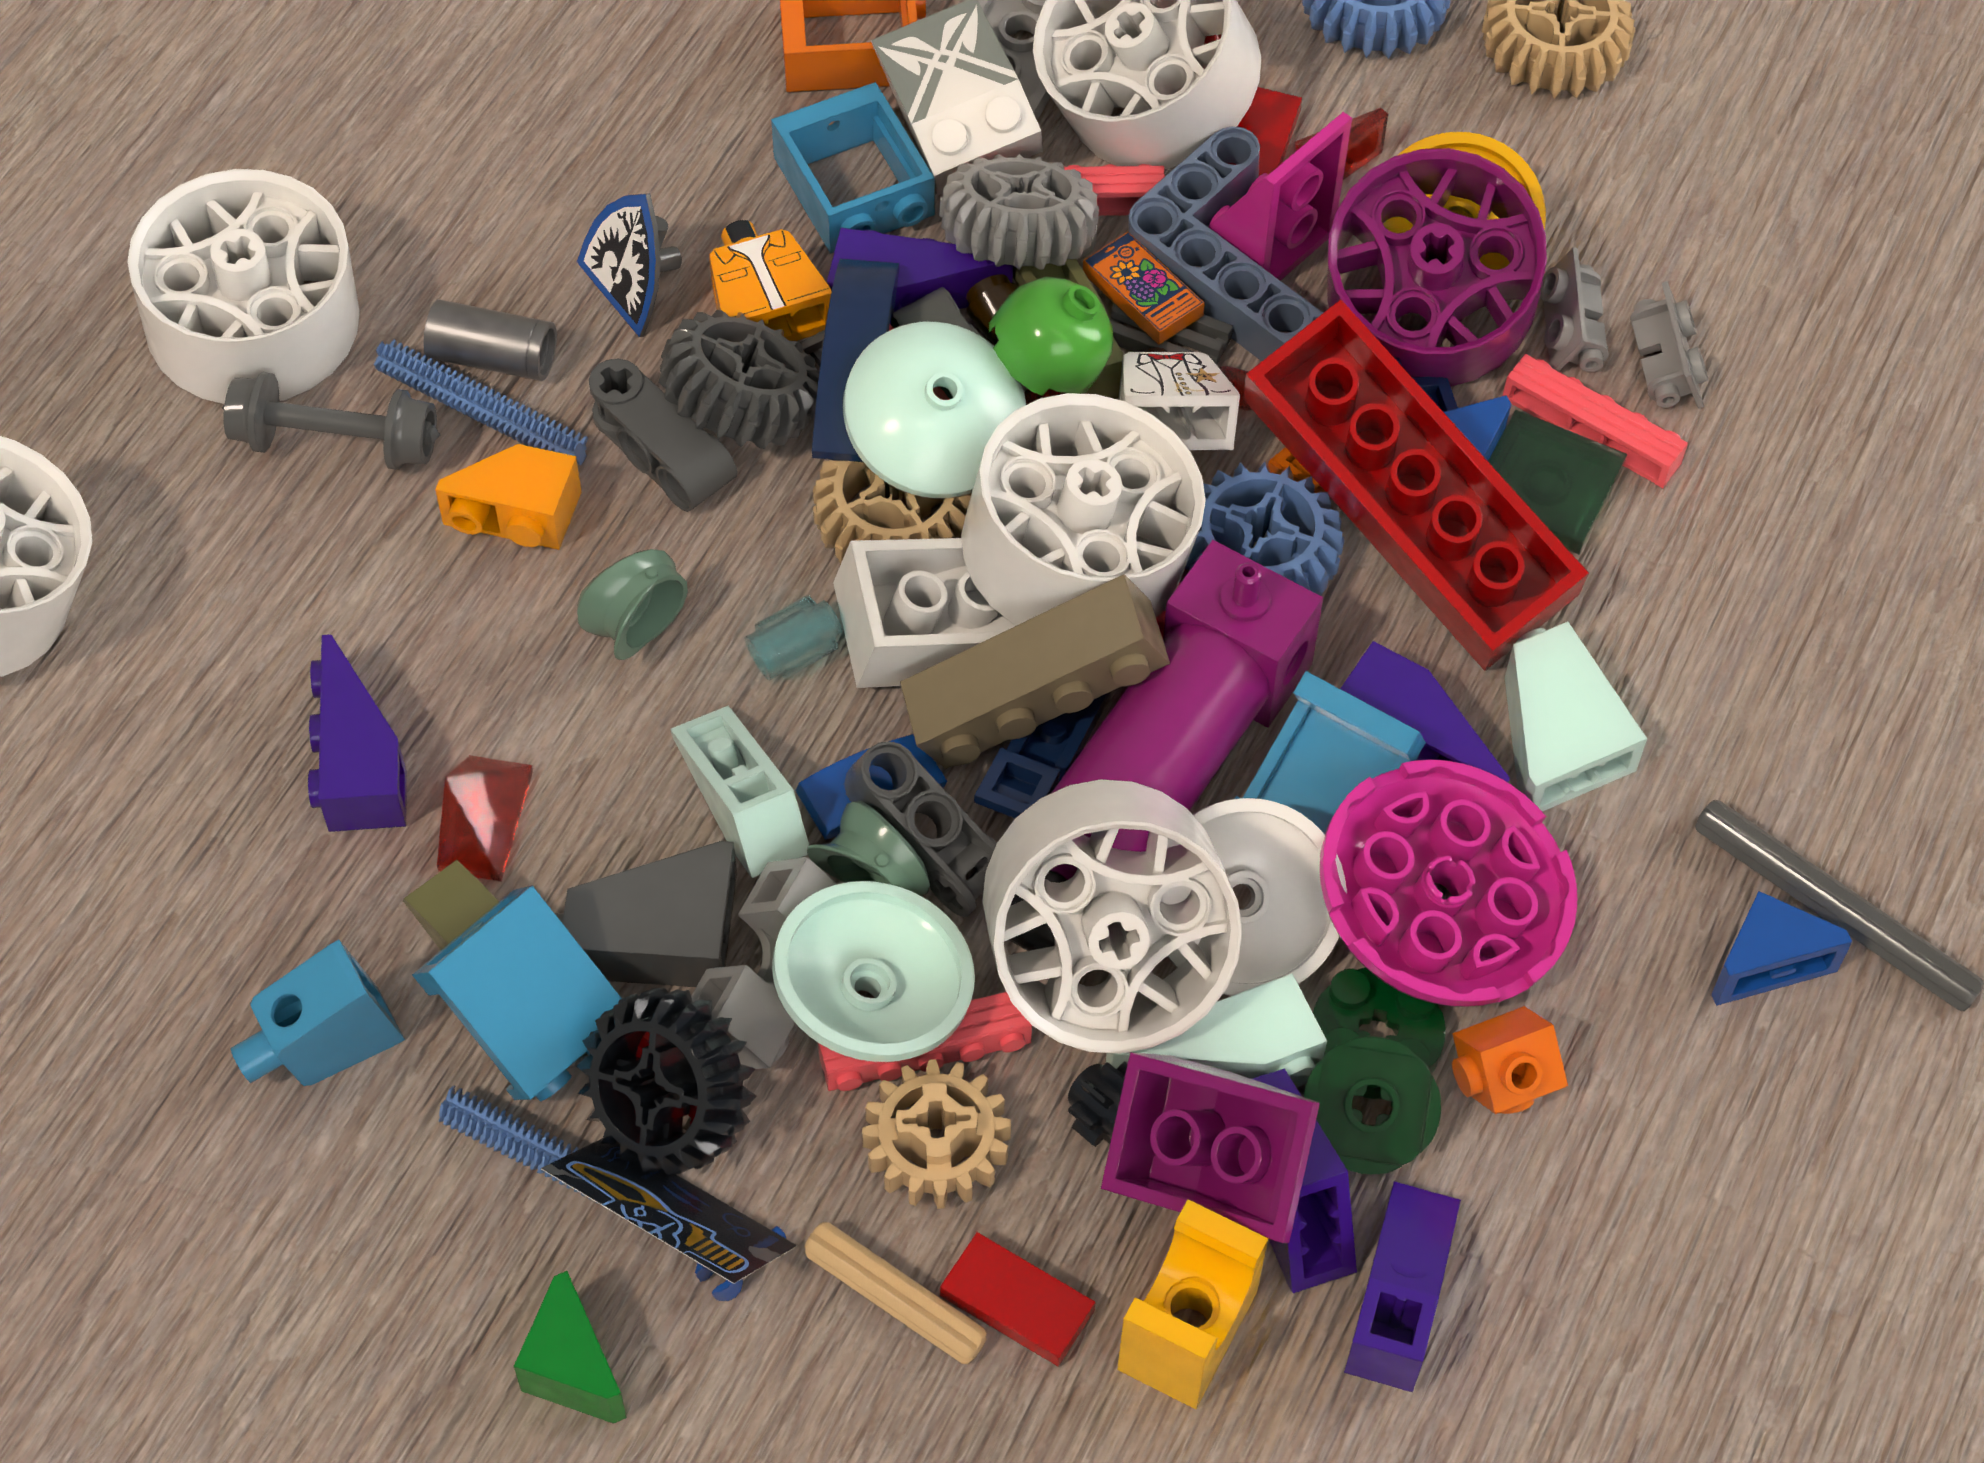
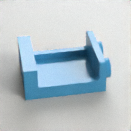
(1330, 749)
(522, 992)

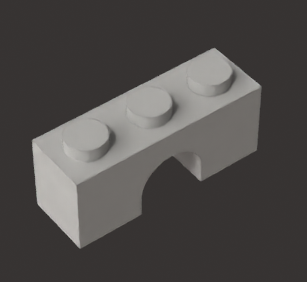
(749, 996)

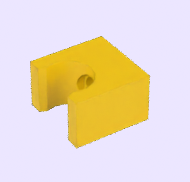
(1208, 1269)

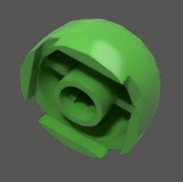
(1053, 336)

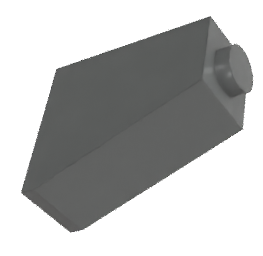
(658, 919)

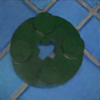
(1361, 997)
(1402, 1080)

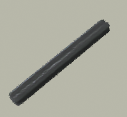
(1840, 905)

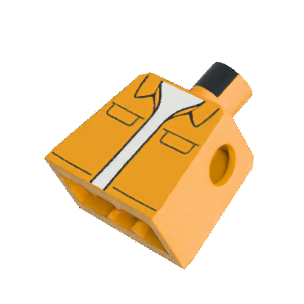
(769, 281)

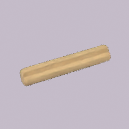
(895, 1293)

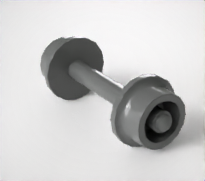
(255, 411)

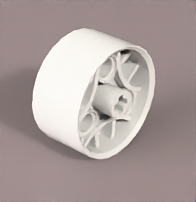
(1152, 66)
(224, 280)
(1069, 495)
(41, 553)
(1111, 917)

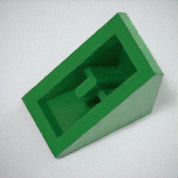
(564, 1358)

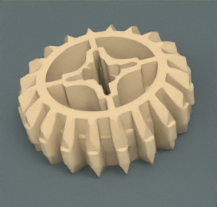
(1559, 42)
(880, 511)

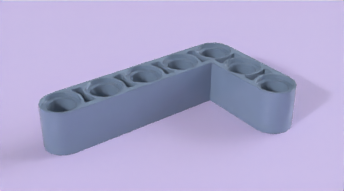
(1180, 216)

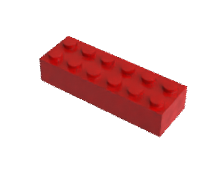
(1413, 484)

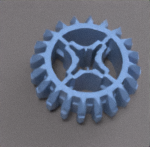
(1377, 23)
(1300, 526)

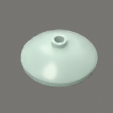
(909, 432)
(878, 943)

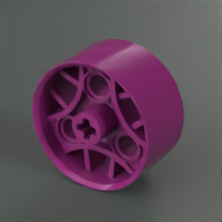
(1437, 261)

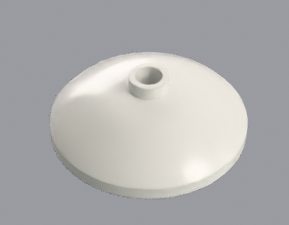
(1279, 861)

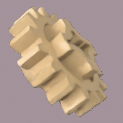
(967, 1132)

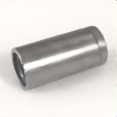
(490, 339)

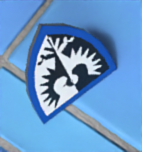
(626, 257)

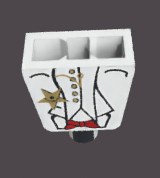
(1184, 394)

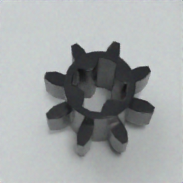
(1096, 1101)

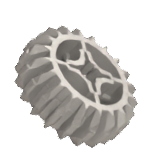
(1019, 211)

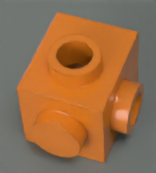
(1508, 1061)

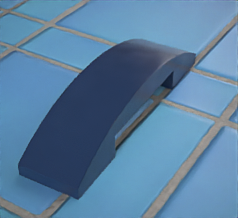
(857, 315)
(1037, 762)

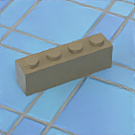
(1034, 672)

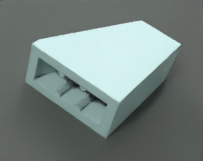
(1565, 719)

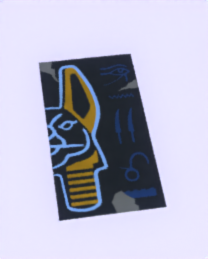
(672, 1211)

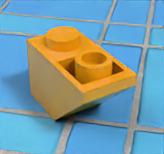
(514, 496)

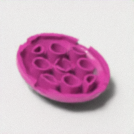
(1481, 842)

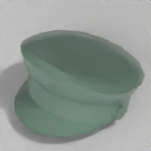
(633, 600)
(870, 851)

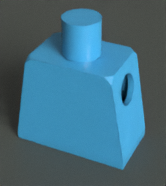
(318, 1020)

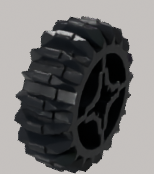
(684, 1065)

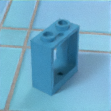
(859, 119)

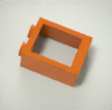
(836, 64)

